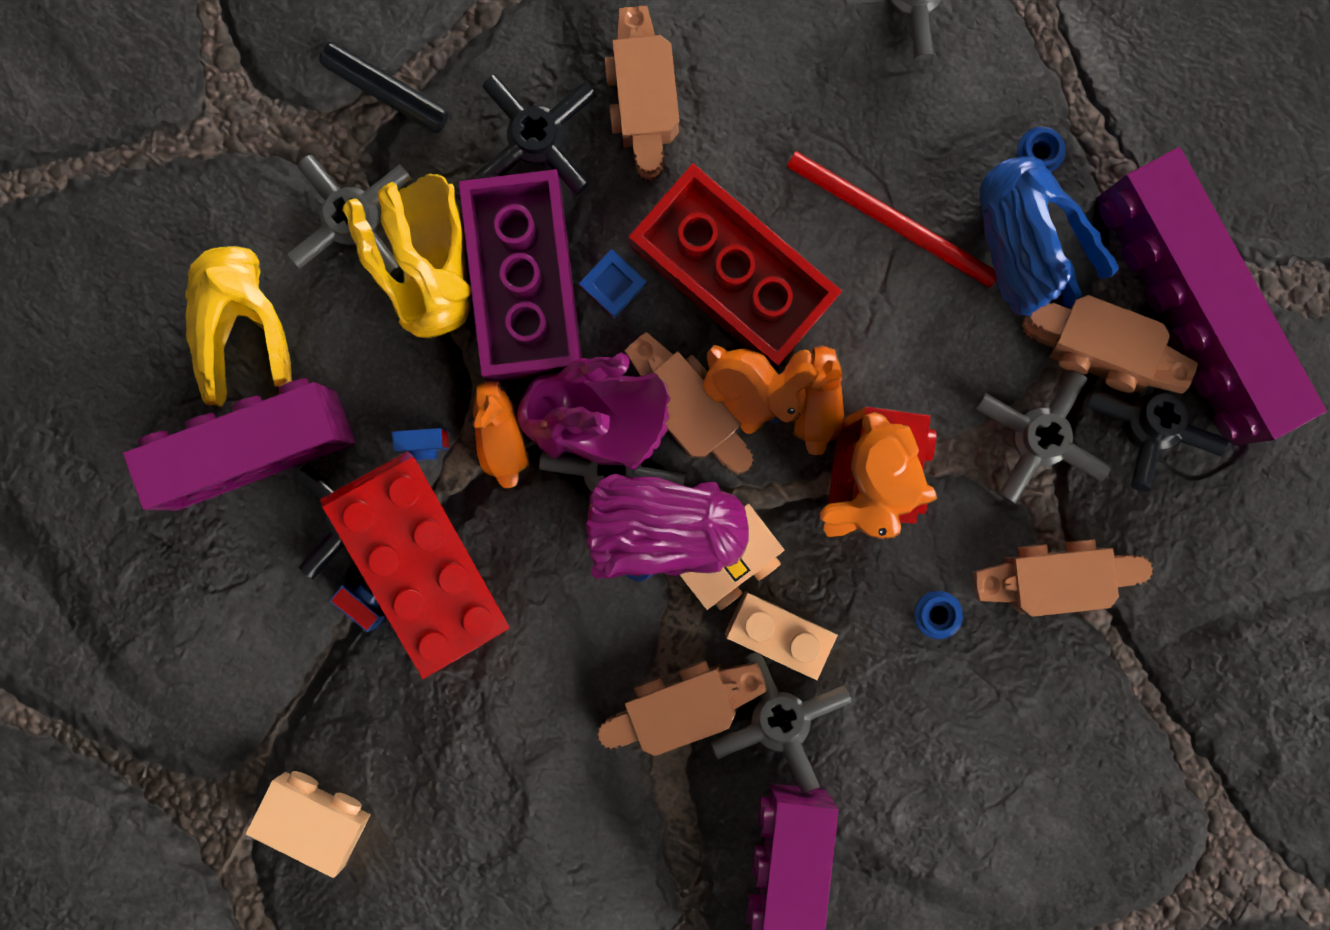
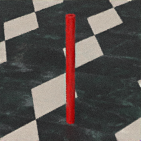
(892, 219)

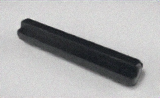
(384, 87)

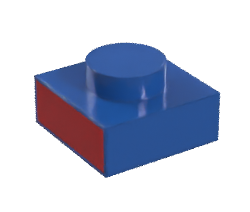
(613, 283)
(421, 443)
(359, 605)

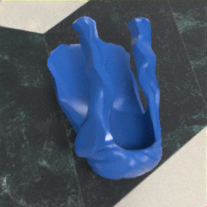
(1024, 240)

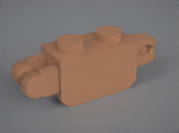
(646, 90)
(1112, 345)
(694, 417)
(1060, 581)
(684, 709)

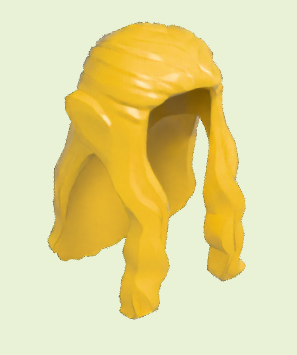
(427, 246)
(218, 290)

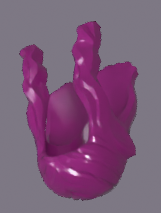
(595, 414)
(663, 527)

